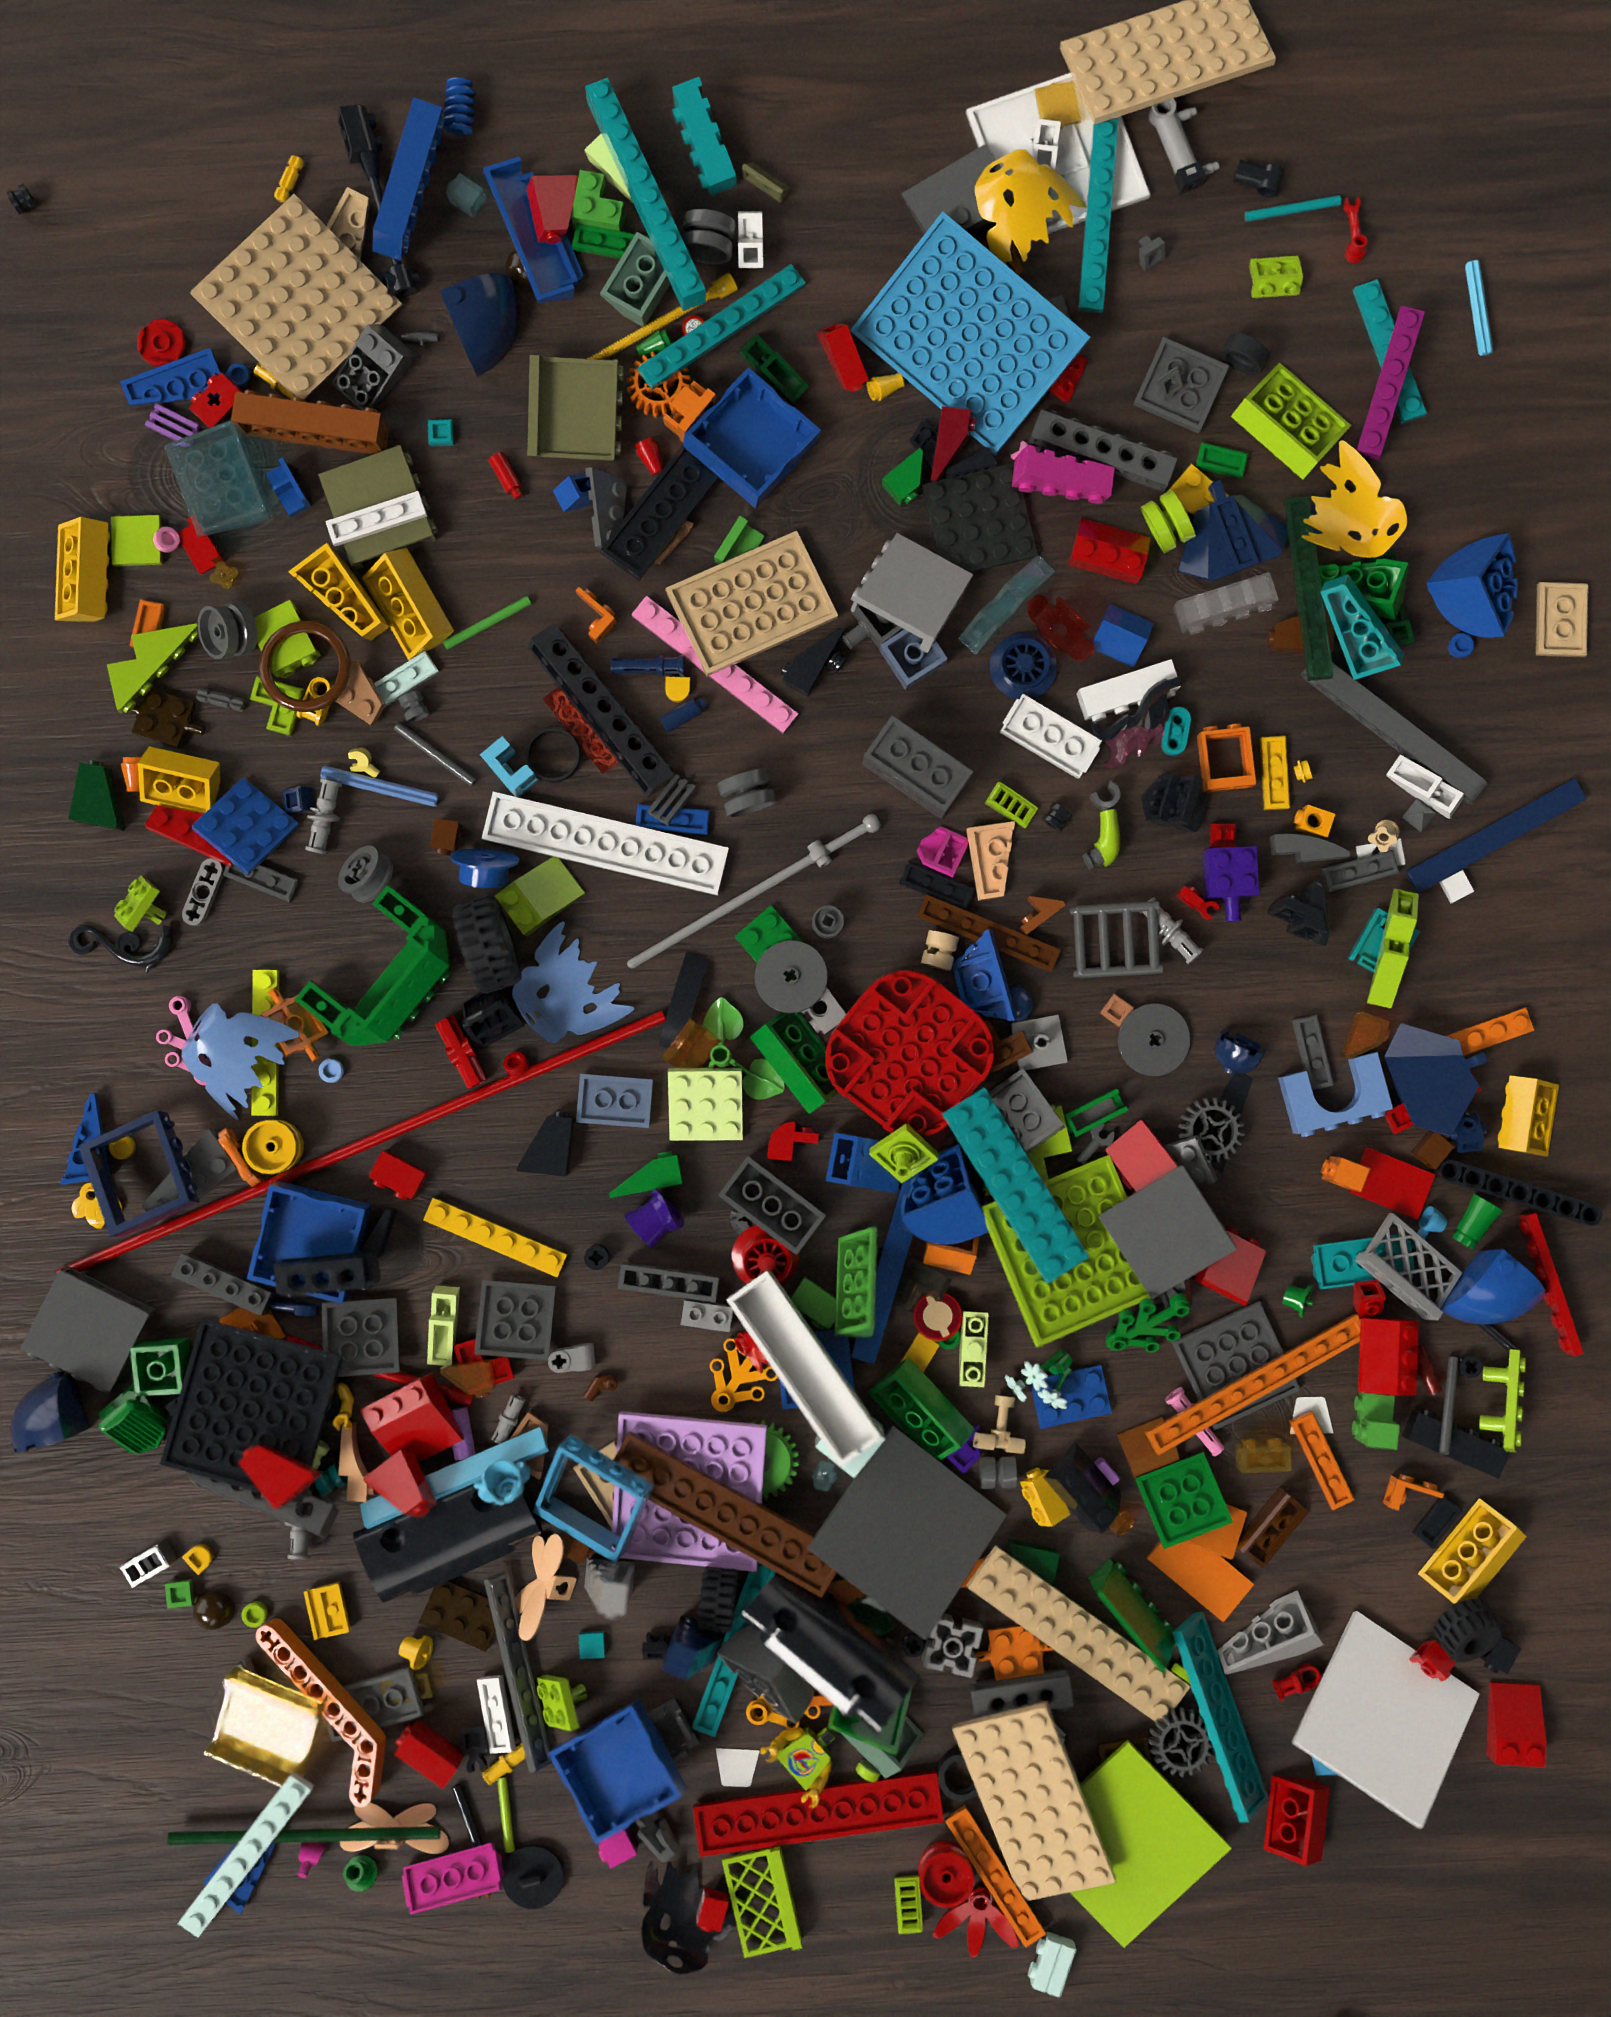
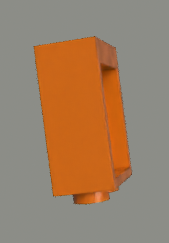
(1229, 783)

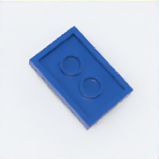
(1084, 1394)

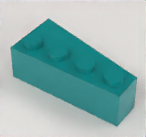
(703, 137)
(1359, 630)

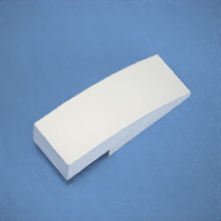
(1046, 143)
(1425, 786)

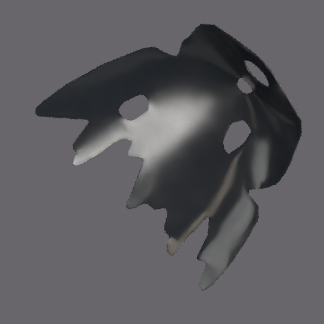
(680, 1900)

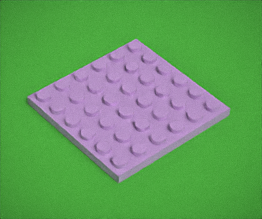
(719, 1448)

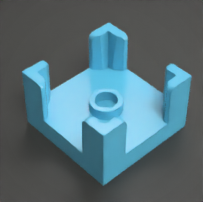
(496, 758)

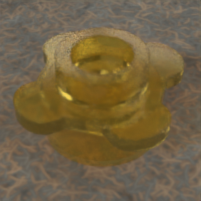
(226, 582)

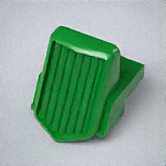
(133, 1422)

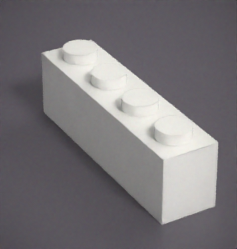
(1123, 691)

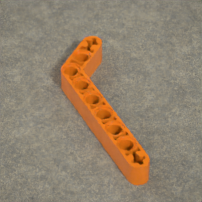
(268, 1638)

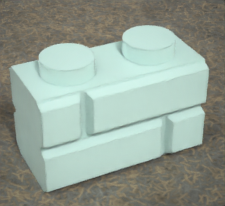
(1052, 1963)

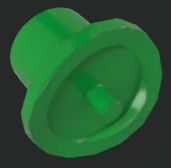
(1298, 1298)
(360, 1873)

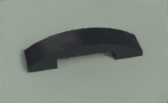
(684, 997)

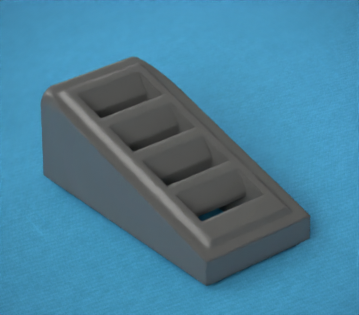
(162, 1555)

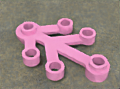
(178, 1042)

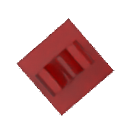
(1222, 835)

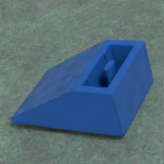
(854, 1166)

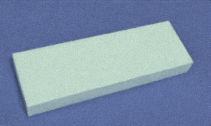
(406, 678)

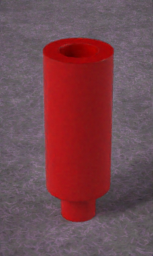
(506, 475)

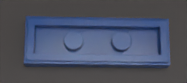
(686, 821)

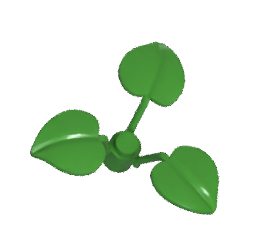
(727, 1023)

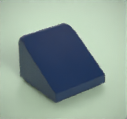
(298, 799)

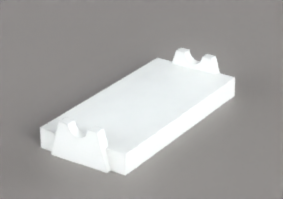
(1050, 736)

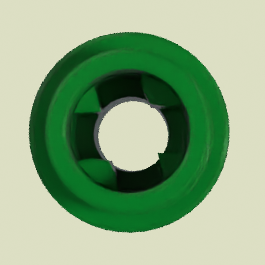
(655, 343)

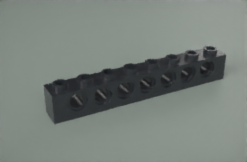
(602, 723)

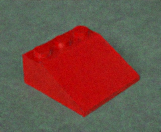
(413, 1420)

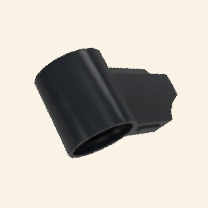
(1265, 178)

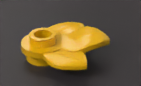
(88, 1207)

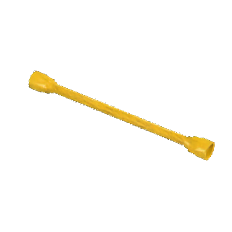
(721, 288)

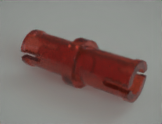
(1426, 1372)

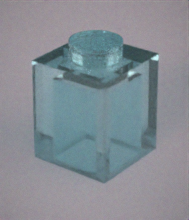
(466, 195)

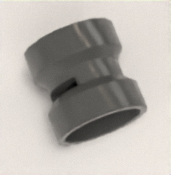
(413, 706)

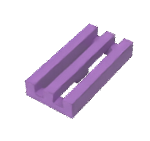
(155, 417)

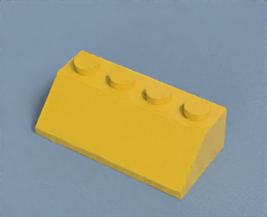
(82, 570)
(407, 603)
(1472, 1553)

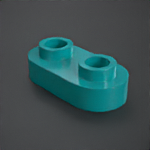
(1176, 732)

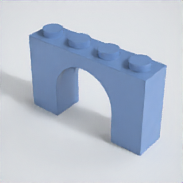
(1370, 1098)

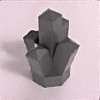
(658, 1837)

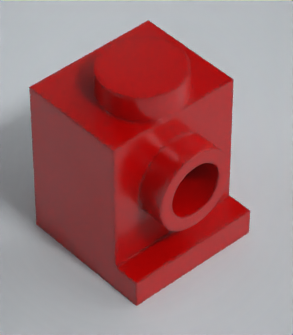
(1368, 1305)
(1433, 1660)

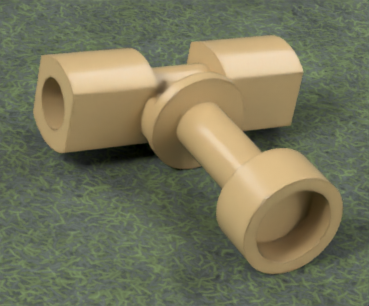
(1000, 1437)

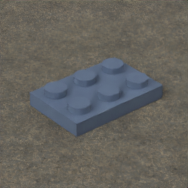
(614, 1101)

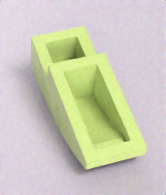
(601, 158)
(443, 1325)

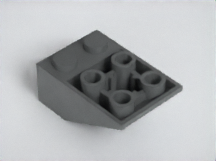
(373, 367)

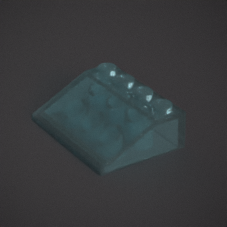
(218, 480)

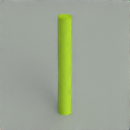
(506, 1814)

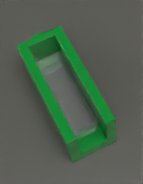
(1094, 1113)

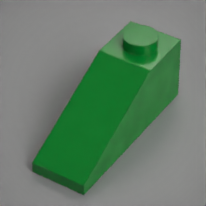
(657, 1174)

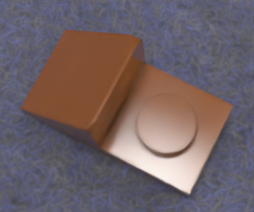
(1044, 908)

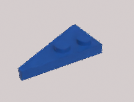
(90, 1128)

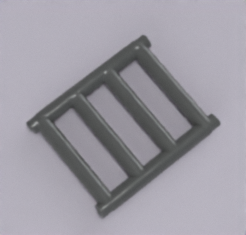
(1130, 967)

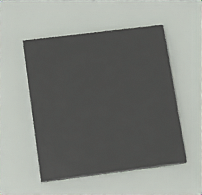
(907, 1532)

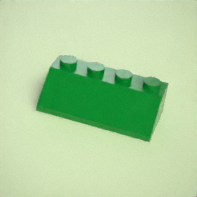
(797, 1058)
(921, 1410)

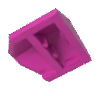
(943, 850)

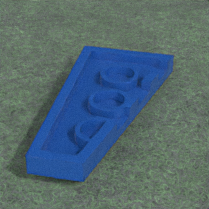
(172, 381)

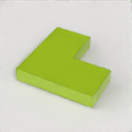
(281, 719)

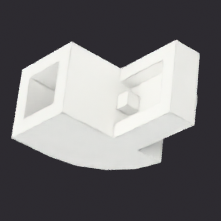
(750, 239)

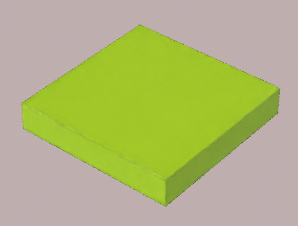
(133, 540)

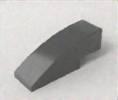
(1306, 848)

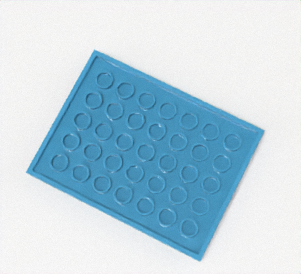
(970, 332)

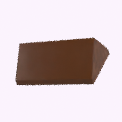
(1271, 1527)

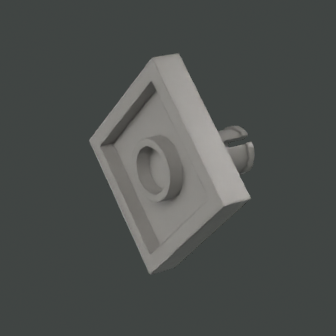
(1046, 1040)

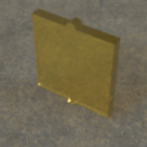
(1058, 103)

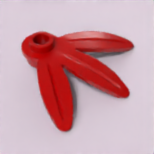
(978, 1910)

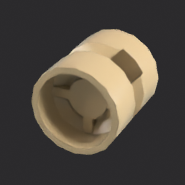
(939, 950)

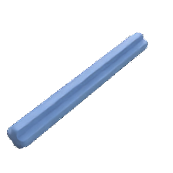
(380, 786)

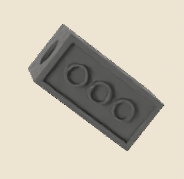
(916, 767)

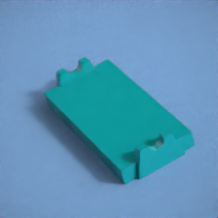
(1336, 1264)

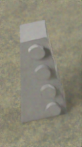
(610, 1585)

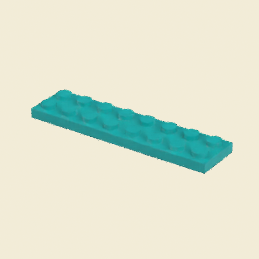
(1015, 1185)
(1221, 1716)

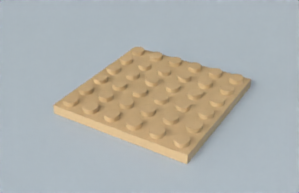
(295, 297)

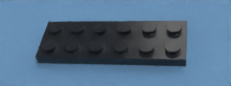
(659, 514)

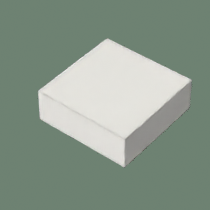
(1456, 886)

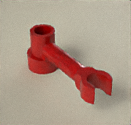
(1357, 248)

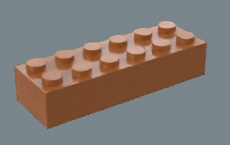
(310, 423)

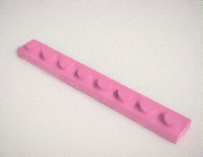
(730, 678)

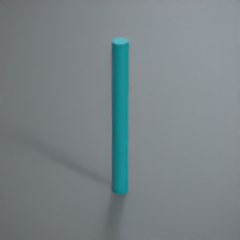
(1292, 208)

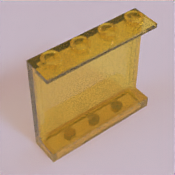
(264, 1728)

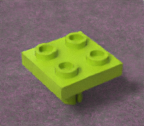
(138, 904)
(904, 1153)
(559, 1701)

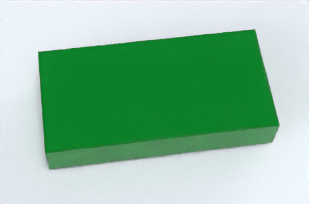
(1221, 460)

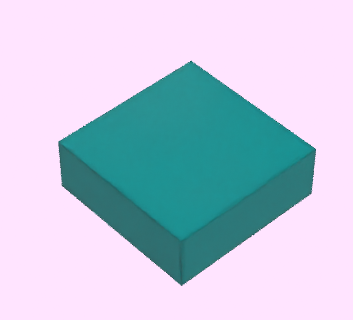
(441, 432)
(591, 1645)

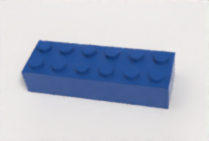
(408, 179)

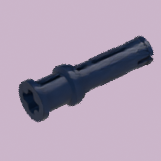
(659, 665)

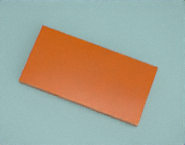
(1203, 1576)

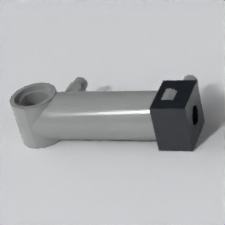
(1188, 172)

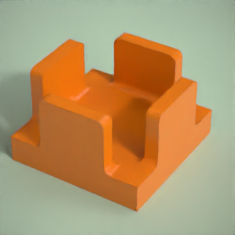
(689, 407)

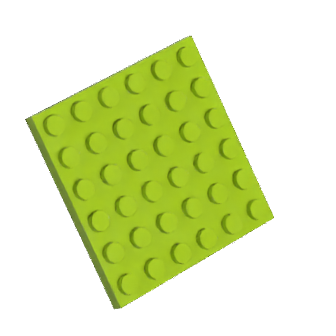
(1091, 1288)

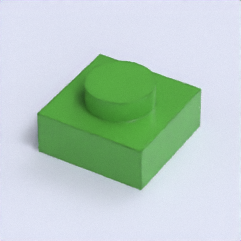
(179, 1593)

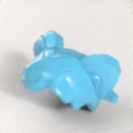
(503, 1481)

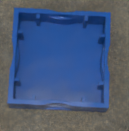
(751, 438)
(305, 1225)
(618, 1771)

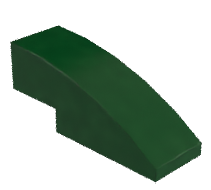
(773, 369)

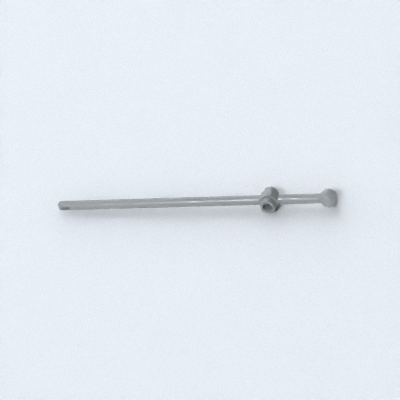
(818, 854)

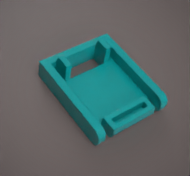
(1370, 940)

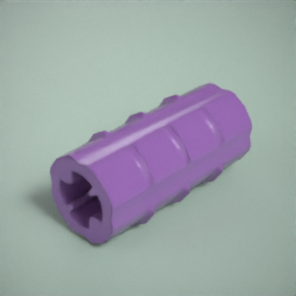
(464, 1448)

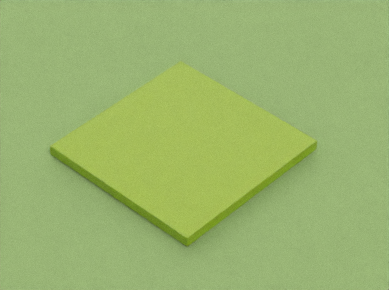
(1151, 1839)

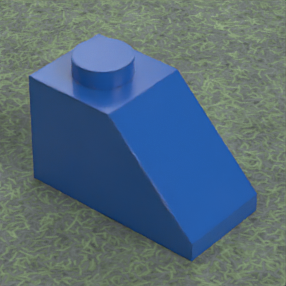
(573, 492)

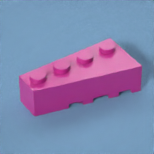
(1062, 476)

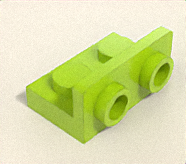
(1276, 276)

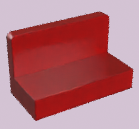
(200, 549)

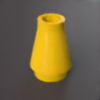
(883, 386)

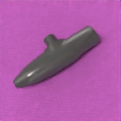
(421, 337)

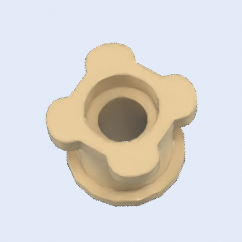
(1385, 835)

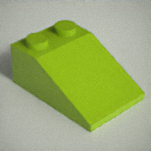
(539, 895)

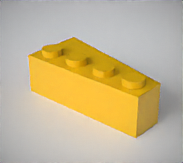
(338, 588)

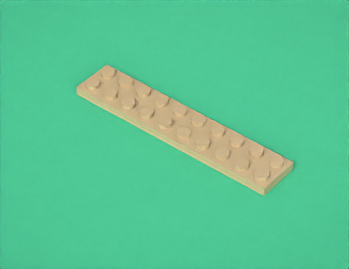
(1077, 1635)

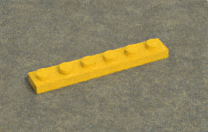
(495, 1237)

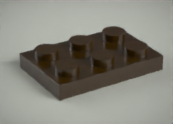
(460, 1614)

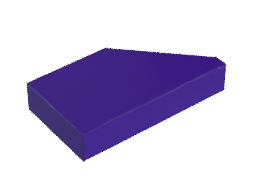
(967, 1454)

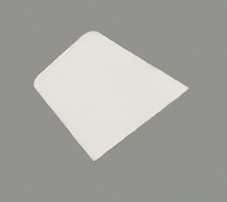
(1319, 1408)
(736, 1766)

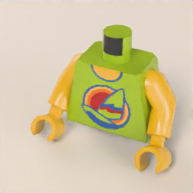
(804, 1757)

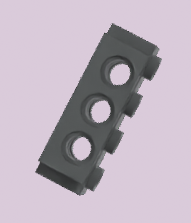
(986, 1690)

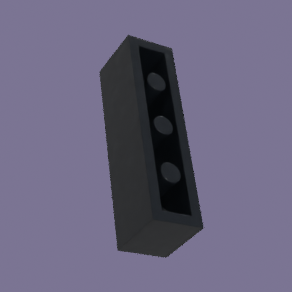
(1465, 1446)

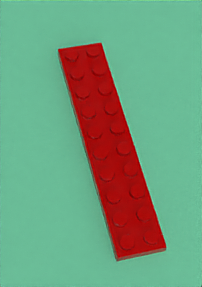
(841, 1812)

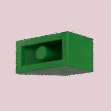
(904, 480)

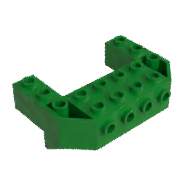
(399, 988)

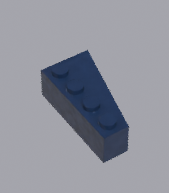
(690, 1648)

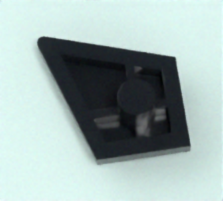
(926, 439)

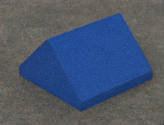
(1122, 635)

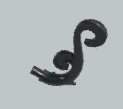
(119, 951)

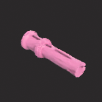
(1181, 1402)

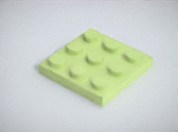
(705, 1104)

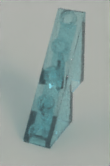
(1006, 604)

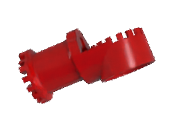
(1295, 1682)

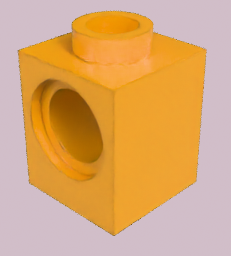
(1323, 817)

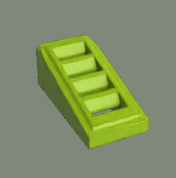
(1000, 787)
(910, 1926)

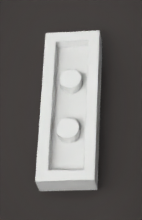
(496, 1714)

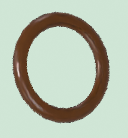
(312, 704)

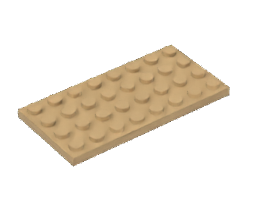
(1165, 55)
(1034, 1802)

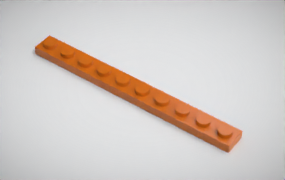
(1255, 1385)

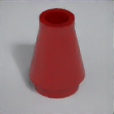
(649, 454)

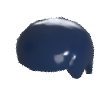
(1022, 1002)

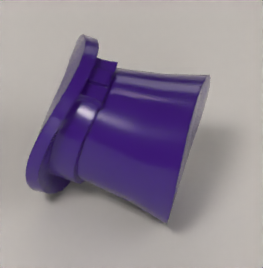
(654, 1219)

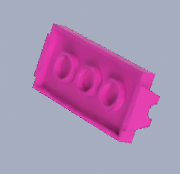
(452, 1878)

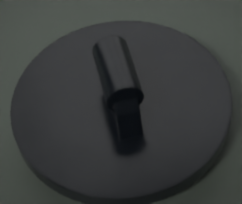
(533, 1876)

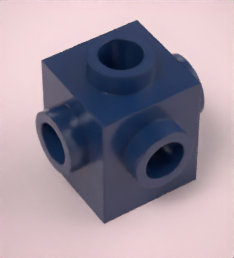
(1469, 1133)

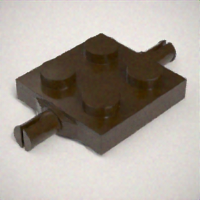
(165, 719)

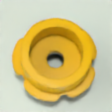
(1303, 771)

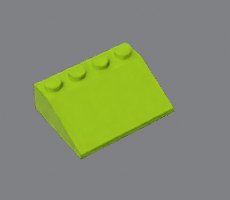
(1290, 420)

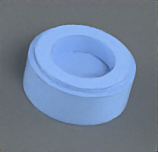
(331, 1070)

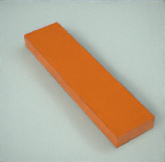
(1321, 1460)

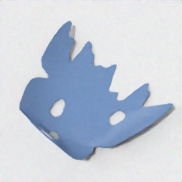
(568, 992)
(231, 1058)

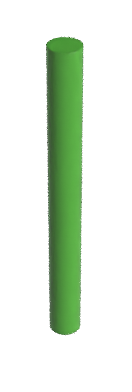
(486, 623)

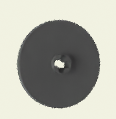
(797, 994)
(1135, 1039)

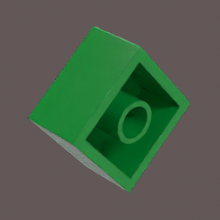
(160, 1366)

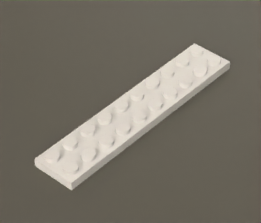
(605, 843)

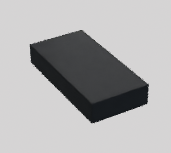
(1437, 1521)

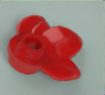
(747, 1345)

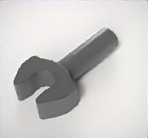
(1095, 1143)

